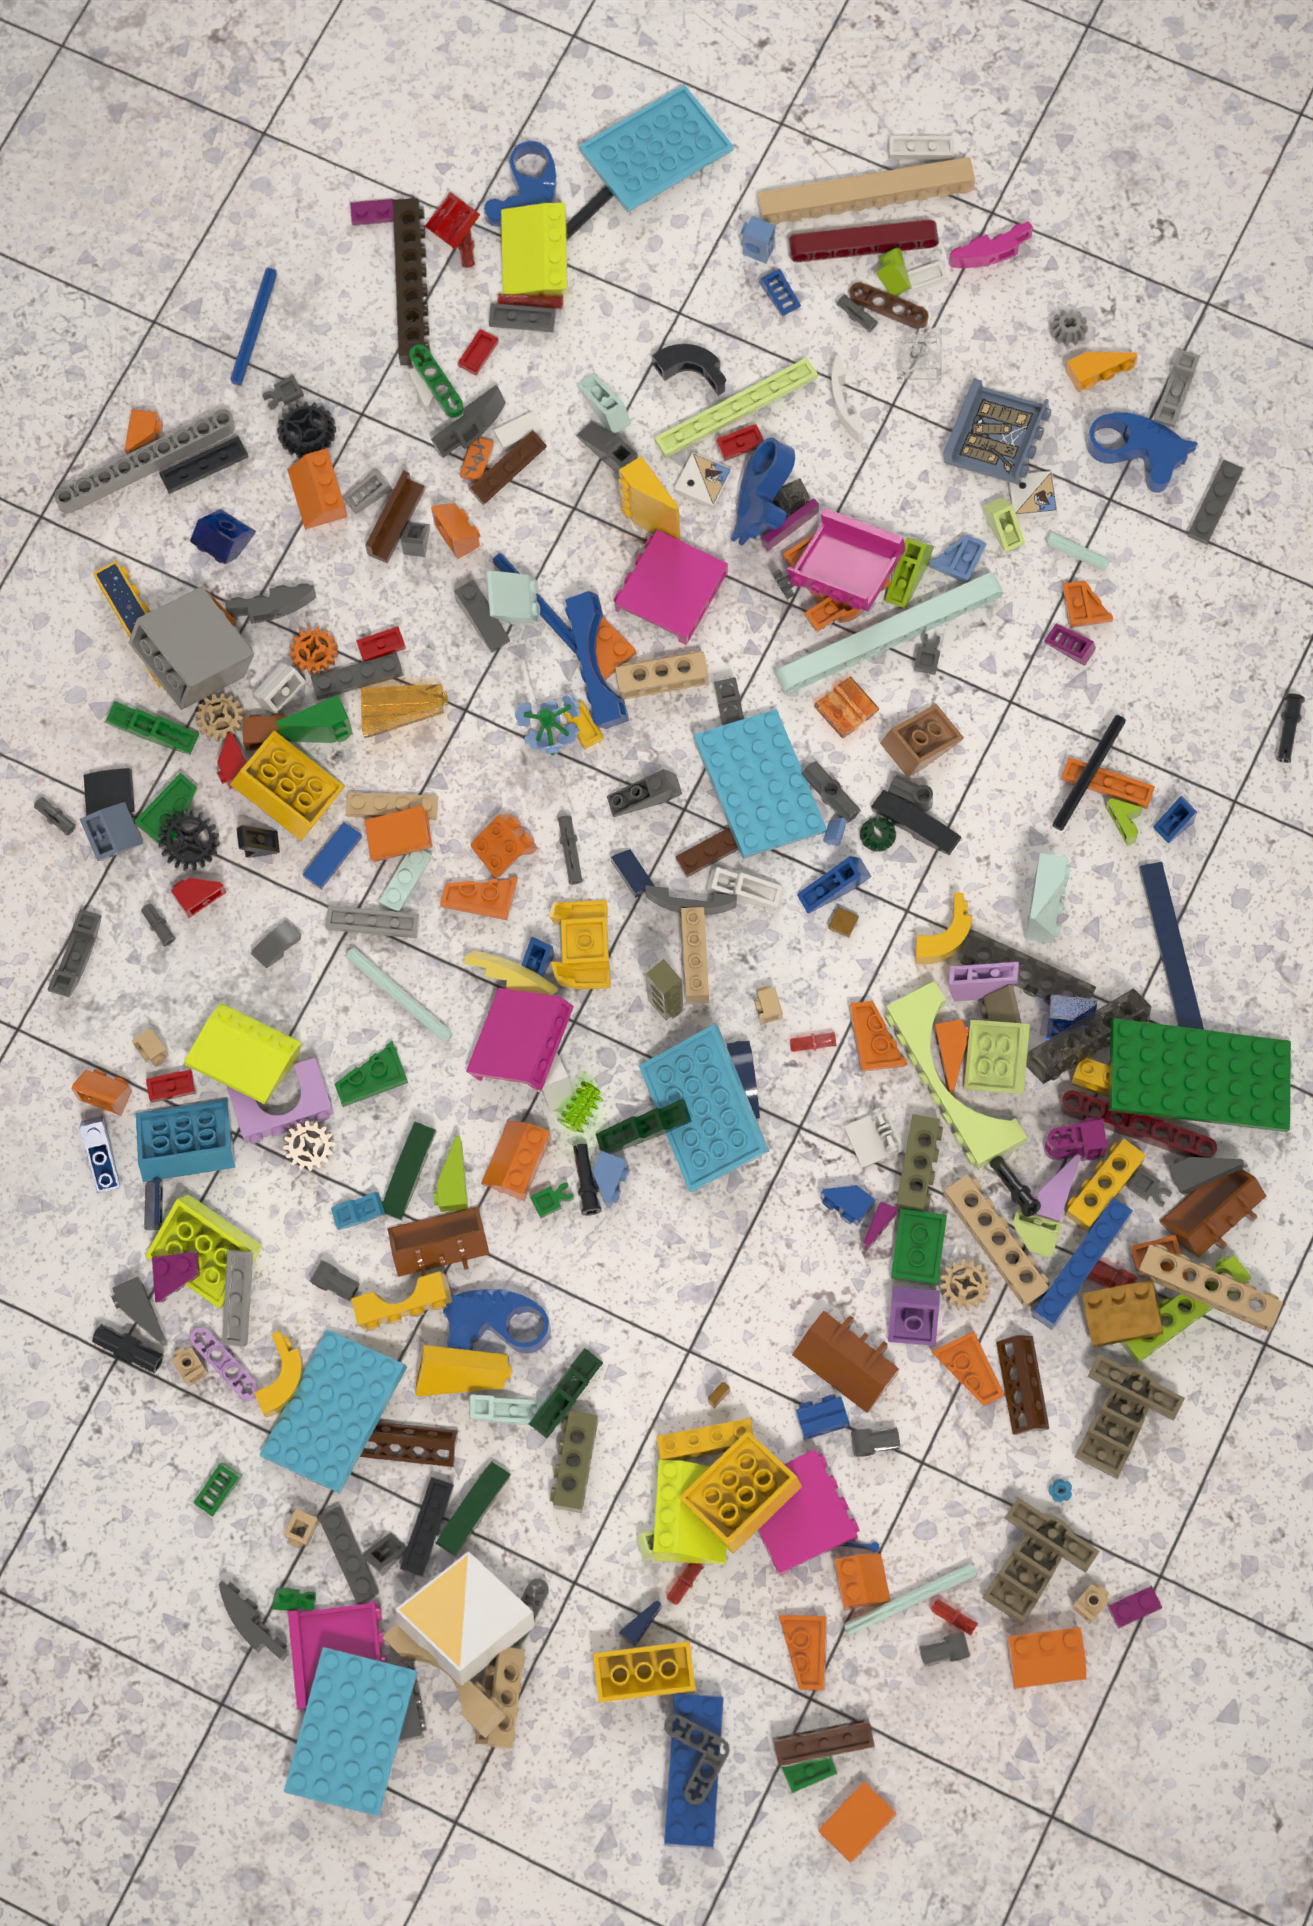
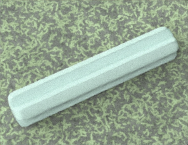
(1078, 551)

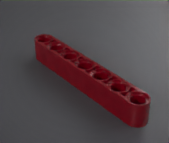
(863, 240)
(1150, 1126)

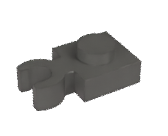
(285, 391)
(784, 584)
(927, 657)
(1146, 1185)

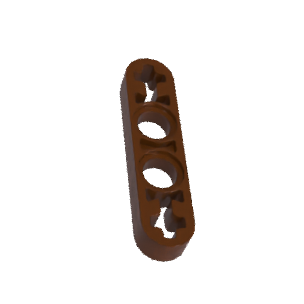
(887, 308)

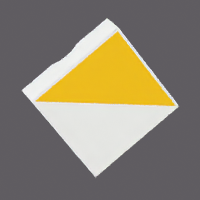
(464, 1618)

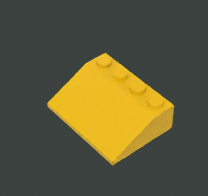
(647, 500)
(287, 785)
(740, 1491)

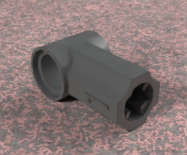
(911, 791)
(329, 1278)
(869, 1442)
(952, 1648)

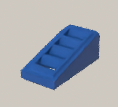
(782, 282)

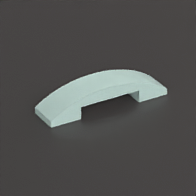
(502, 1410)

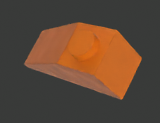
(951, 1044)

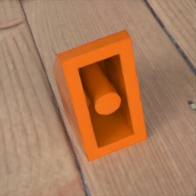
(142, 429)

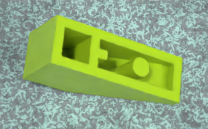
(909, 572)
(451, 1185)

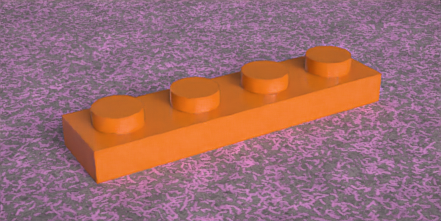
(1111, 784)

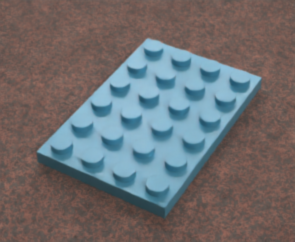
(656, 148)
(759, 783)
(723, 1122)
(333, 1411)
(350, 1732)

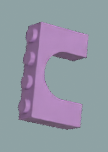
(313, 1105)

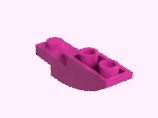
(984, 252)

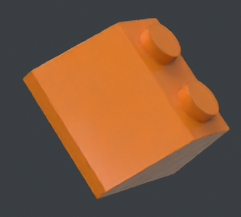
(455, 529)
(102, 1091)
(861, 1581)

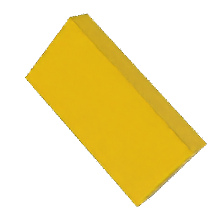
(588, 732)

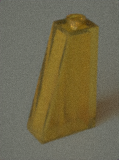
(399, 706)

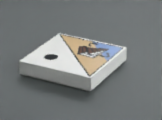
(703, 480)
(1034, 495)

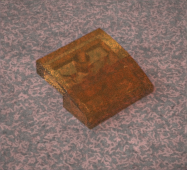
(846, 707)

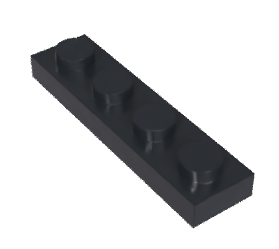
(203, 465)
(427, 1527)

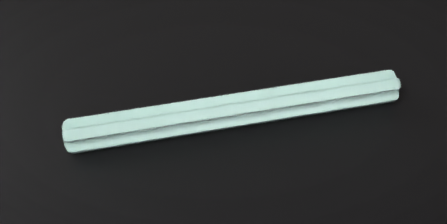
(399, 995)
(910, 1599)

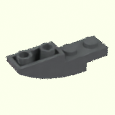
(475, 421)
(282, 602)
(243, 1617)

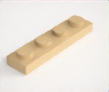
(375, 805)

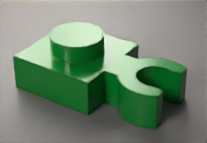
(547, 1201)
(290, 1599)

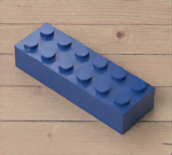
(685, 1823)

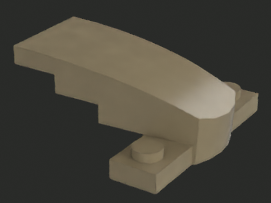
(1122, 1414)
(1035, 1560)

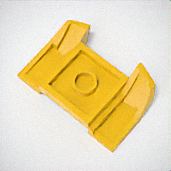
(583, 944)

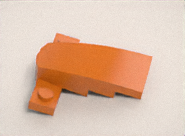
(827, 610)

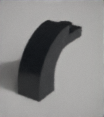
(690, 358)

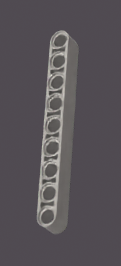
(140, 470)

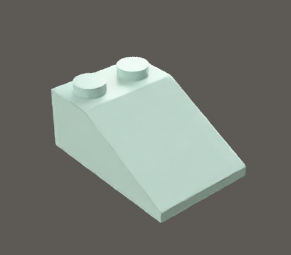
(513, 597)

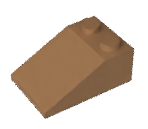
(921, 740)

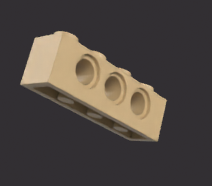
(654, 684)
(695, 955)
(509, 1686)

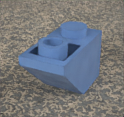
(608, 1175)

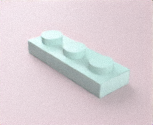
(405, 880)

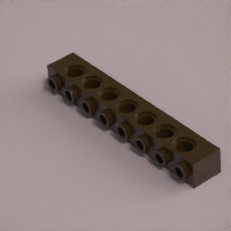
(405, 211)

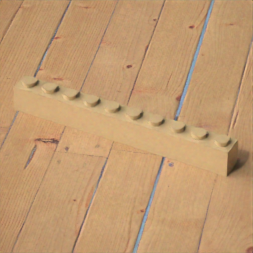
(867, 191)

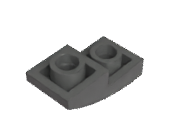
(275, 943)

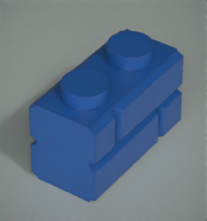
(821, 1417)

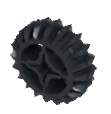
(293, 423)
(182, 833)

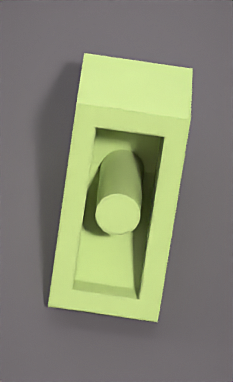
(1004, 523)
(1037, 1232)

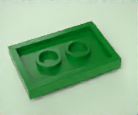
(918, 1246)

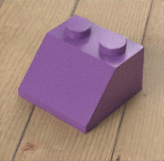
(914, 1316)

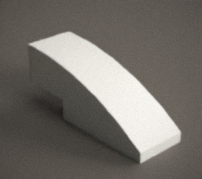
(745, 887)

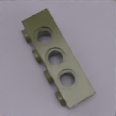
(665, 990)
(920, 1128)
(574, 1499)

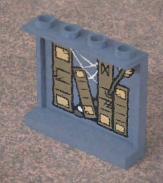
(996, 433)

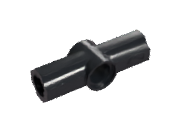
(127, 1348)

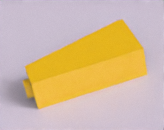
(459, 1371)

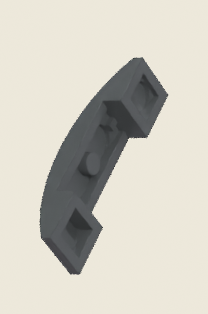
(728, 700)
(720, 904)
(77, 954)

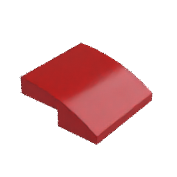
(452, 220)

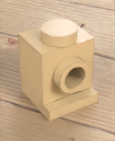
(768, 1005)
(150, 1047)
(193, 1372)
(300, 1520)
(1087, 1610)

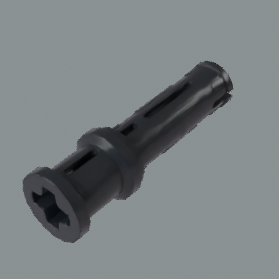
(1291, 717)
(587, 1190)
(1019, 1193)

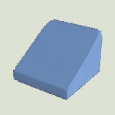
(835, 832)

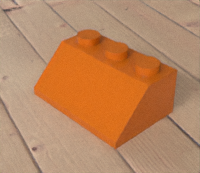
(317, 489)
(517, 1159)
(1047, 1657)

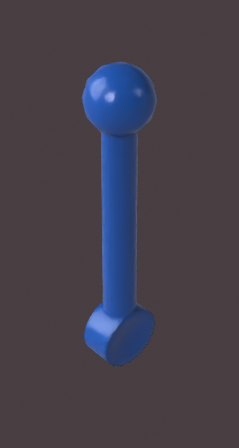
(874, 1547)

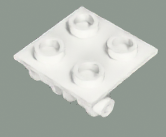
(874, 1137)

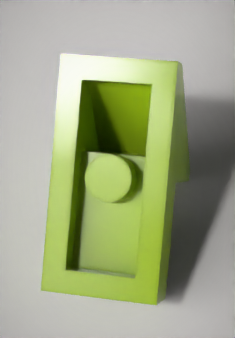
(894, 272)
(1121, 815)

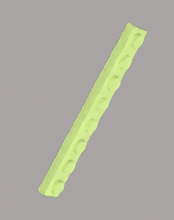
(736, 407)

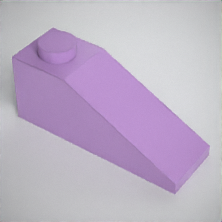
(977, 981)
(1056, 1191)

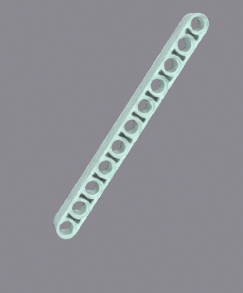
(889, 633)

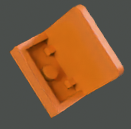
(503, 843)

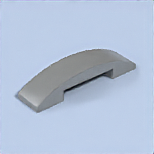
(1177, 388)

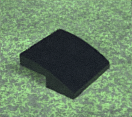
(108, 789)

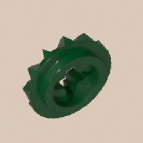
(874, 843)

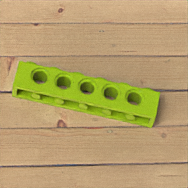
(1141, 1349)

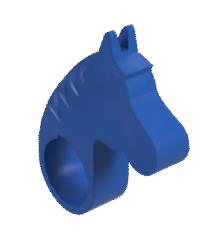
(529, 189)
(1144, 439)
(760, 483)
(491, 1310)

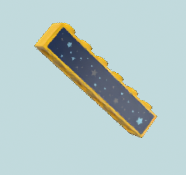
(122, 597)

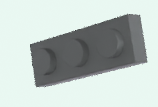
(522, 317)

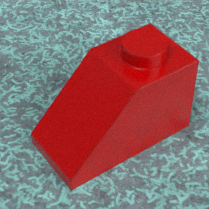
(230, 761)
(196, 894)

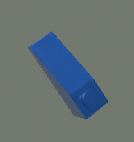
(834, 884)

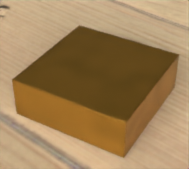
(843, 922)
(718, 1394)

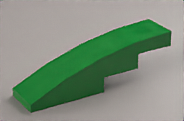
(152, 728)

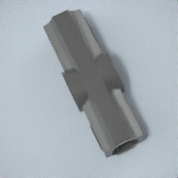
(822, 781)

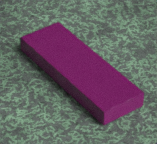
(791, 524)

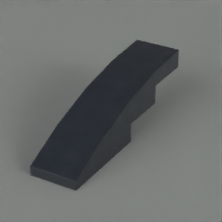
(917, 822)

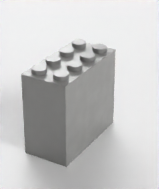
(191, 647)

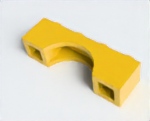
(430, 1293)

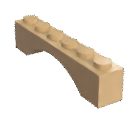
(477, 1709)

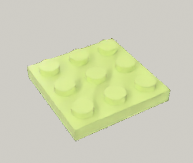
(997, 1056)

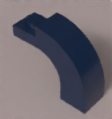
(743, 1061)

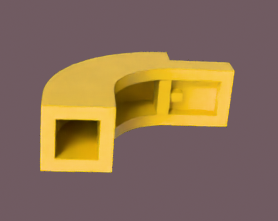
(943, 946)
(277, 1395)

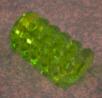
(581, 1107)

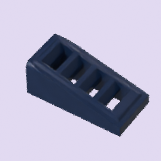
(638, 1626)

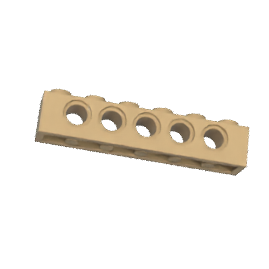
(1025, 1292)
(1216, 1299)

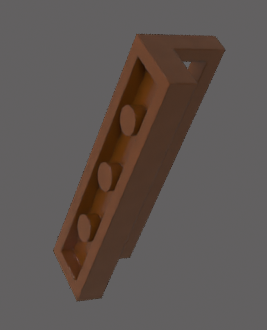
(394, 518)
(1027, 1382)
(410, 1437)
(823, 1742)

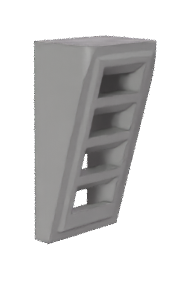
(371, 498)

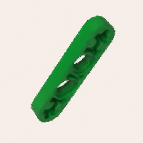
(435, 381)

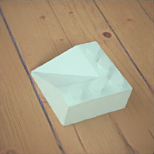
(1049, 883)

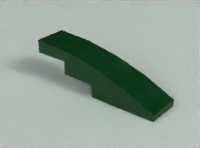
(644, 1127)
(408, 1170)
(565, 1393)
(473, 1509)

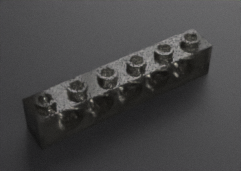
(1040, 971)
(1084, 1037)

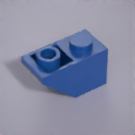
(849, 1201)

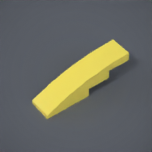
(517, 976)

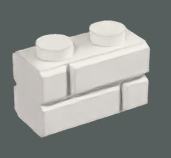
(279, 688)

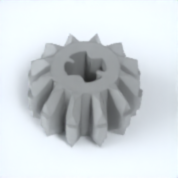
(1069, 327)

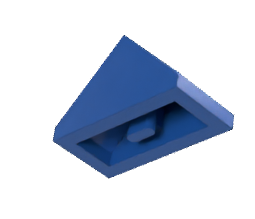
(1176, 820)
(538, 956)

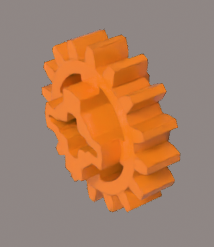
(322, 655)

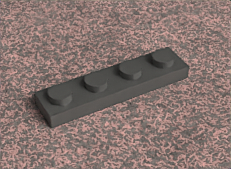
(1215, 502)
(357, 676)
(348, 1555)

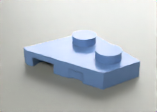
(960, 559)

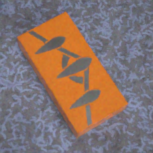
(477, 459)

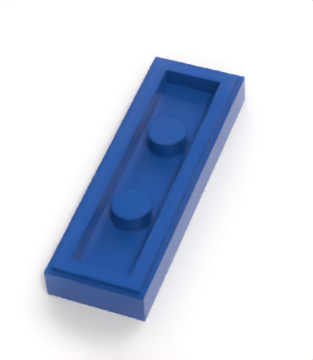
(332, 855)

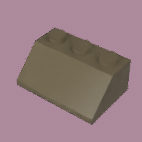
(1001, 1006)

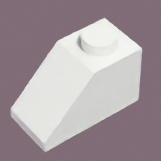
(422, 391)

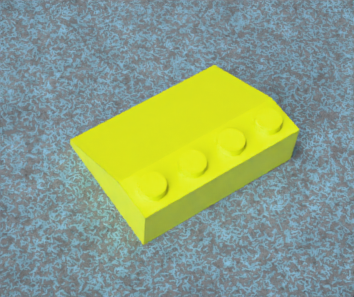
(534, 249)
(243, 1053)
(199, 1229)
(678, 1532)

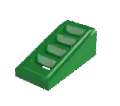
(216, 1476)

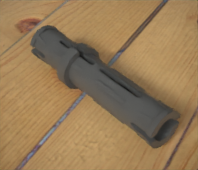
(566, 825)

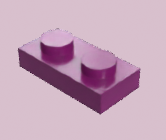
(371, 212)
(1134, 1607)

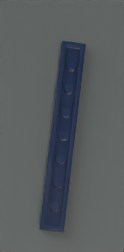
(1170, 946)

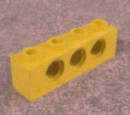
(1092, 1076)
(1131, 1159)
(702, 1440)

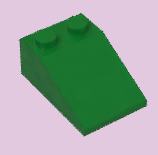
(317, 724)

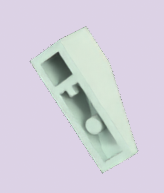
(604, 403)

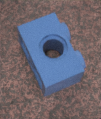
(758, 239)

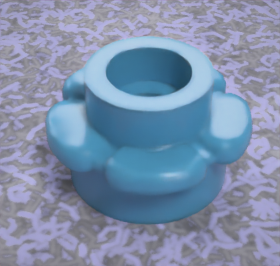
(1054, 1490)

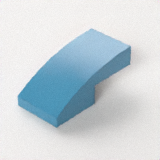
(357, 1211)

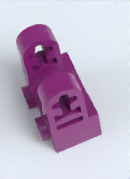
(1085, 1140)

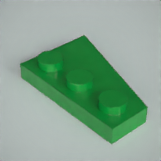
(172, 800)
(372, 1078)

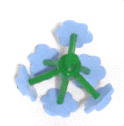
(549, 717)

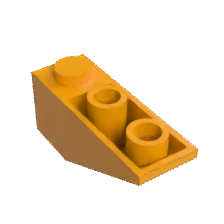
(1098, 366)

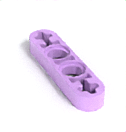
(226, 1362)

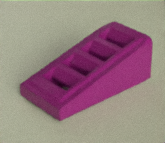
(1083, 643)
(881, 1219)

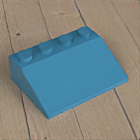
(185, 1140)

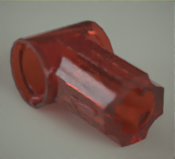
(1110, 1276)

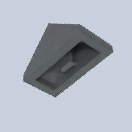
(415, 539)
(385, 1553)

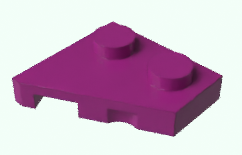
(173, 1272)

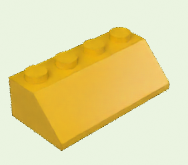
(644, 1672)

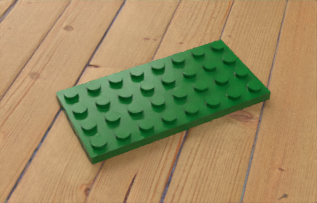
(1199, 1075)

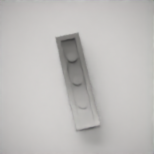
(372, 921)
(237, 1298)

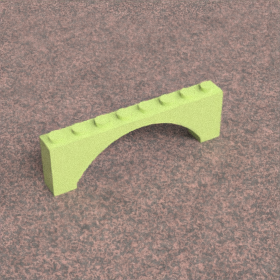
(979, 1134)

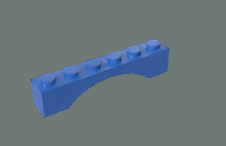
(585, 617)
(1082, 1263)

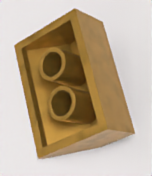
(1123, 1313)

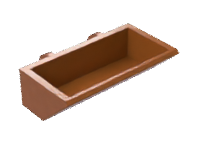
(1213, 1211)
(438, 1241)
(846, 1360)

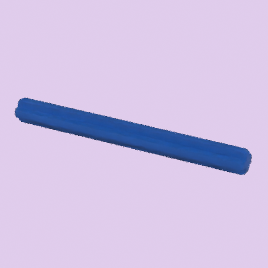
(253, 326)
(545, 610)

